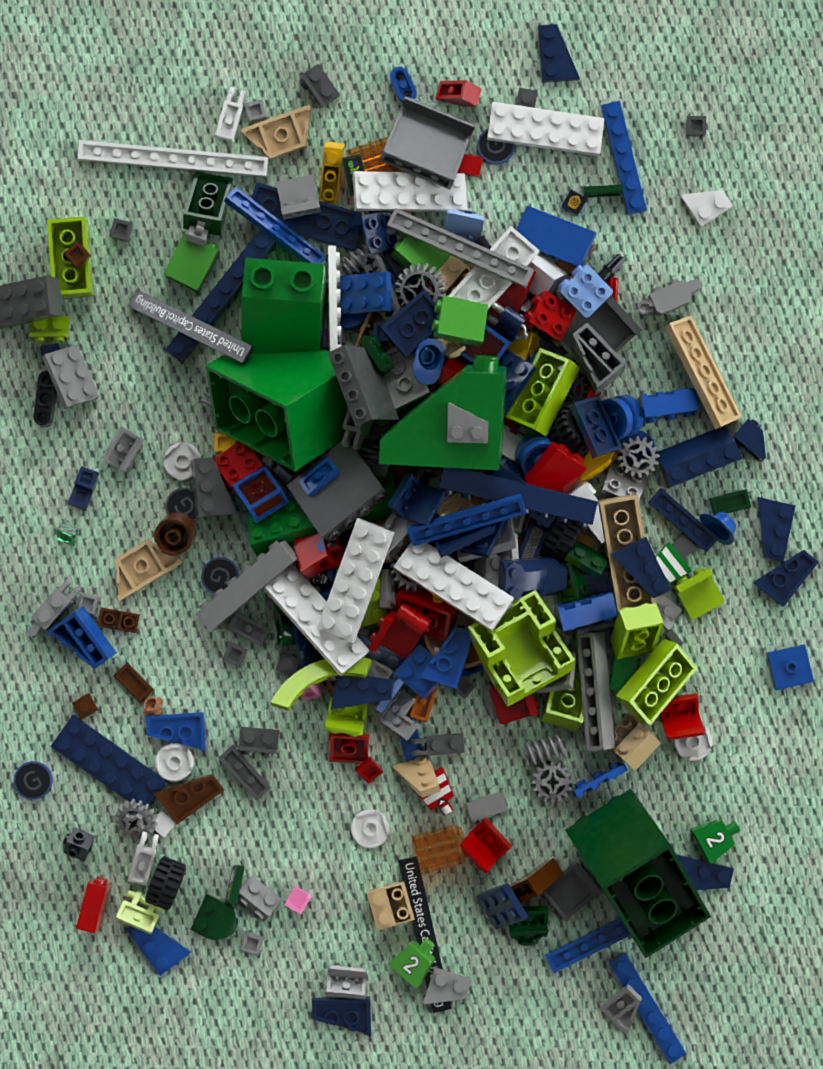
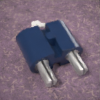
(509, 323)

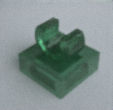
(67, 534)

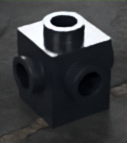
(78, 844)

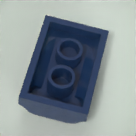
(523, 576)

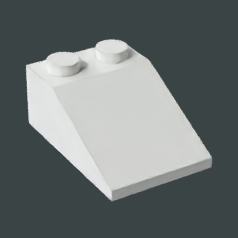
(585, 490)

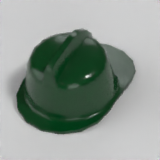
(284, 630)

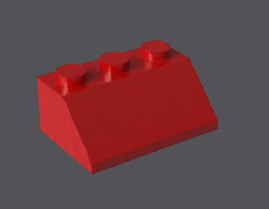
(441, 614)

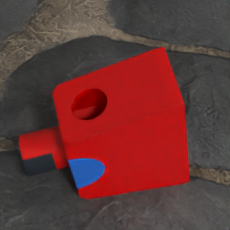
(315, 554)

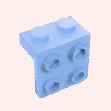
(464, 224)
(585, 290)

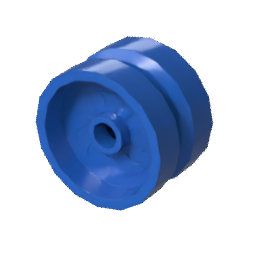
(624, 415)
(530, 450)

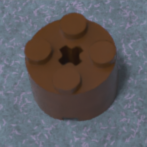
(165, 534)

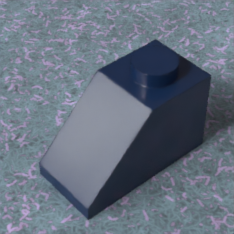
(751, 439)

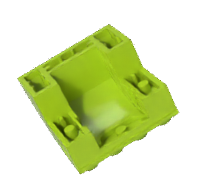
(522, 649)

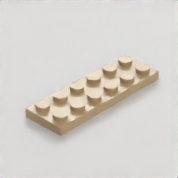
(703, 372)

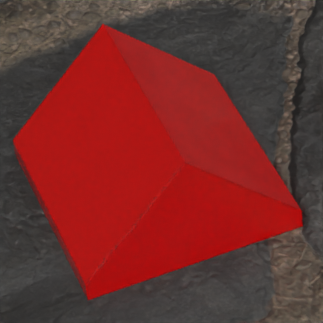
(348, 748)

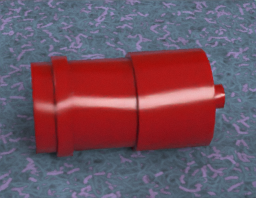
(415, 621)

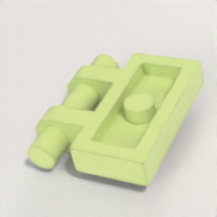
(137, 916)

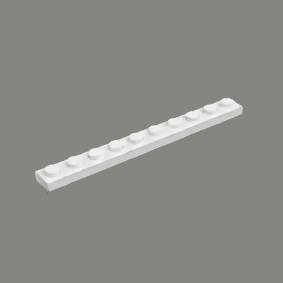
(173, 158)

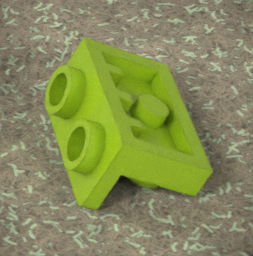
(52, 328)

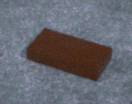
(133, 682)

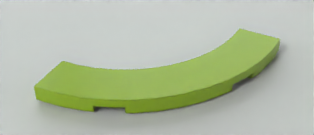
(313, 674)

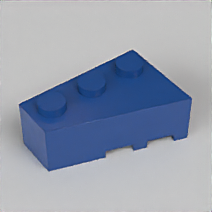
(669, 405)
(586, 611)
(84, 638)

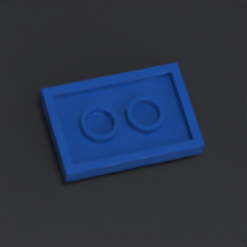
(365, 293)

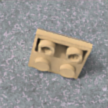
(454, 272)
(633, 741)
(390, 905)

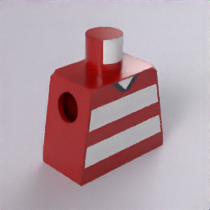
(440, 798)

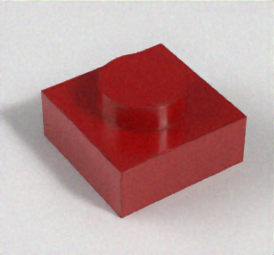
(369, 770)

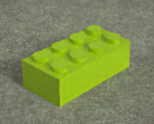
(61, 236)
(544, 392)
(656, 682)

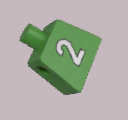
(414, 962)

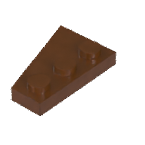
(189, 796)

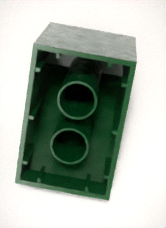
(638, 872)

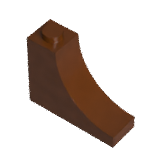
(536, 880)

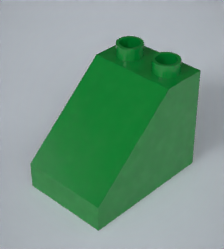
(283, 305)
(279, 404)
(422, 433)

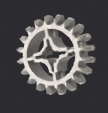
(425, 273)

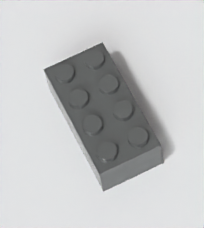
(30, 301)

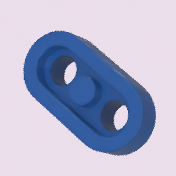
(404, 85)

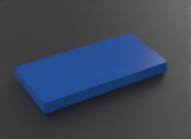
(556, 236)

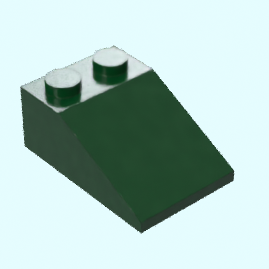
(207, 202)

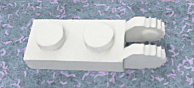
(230, 116)
(142, 860)

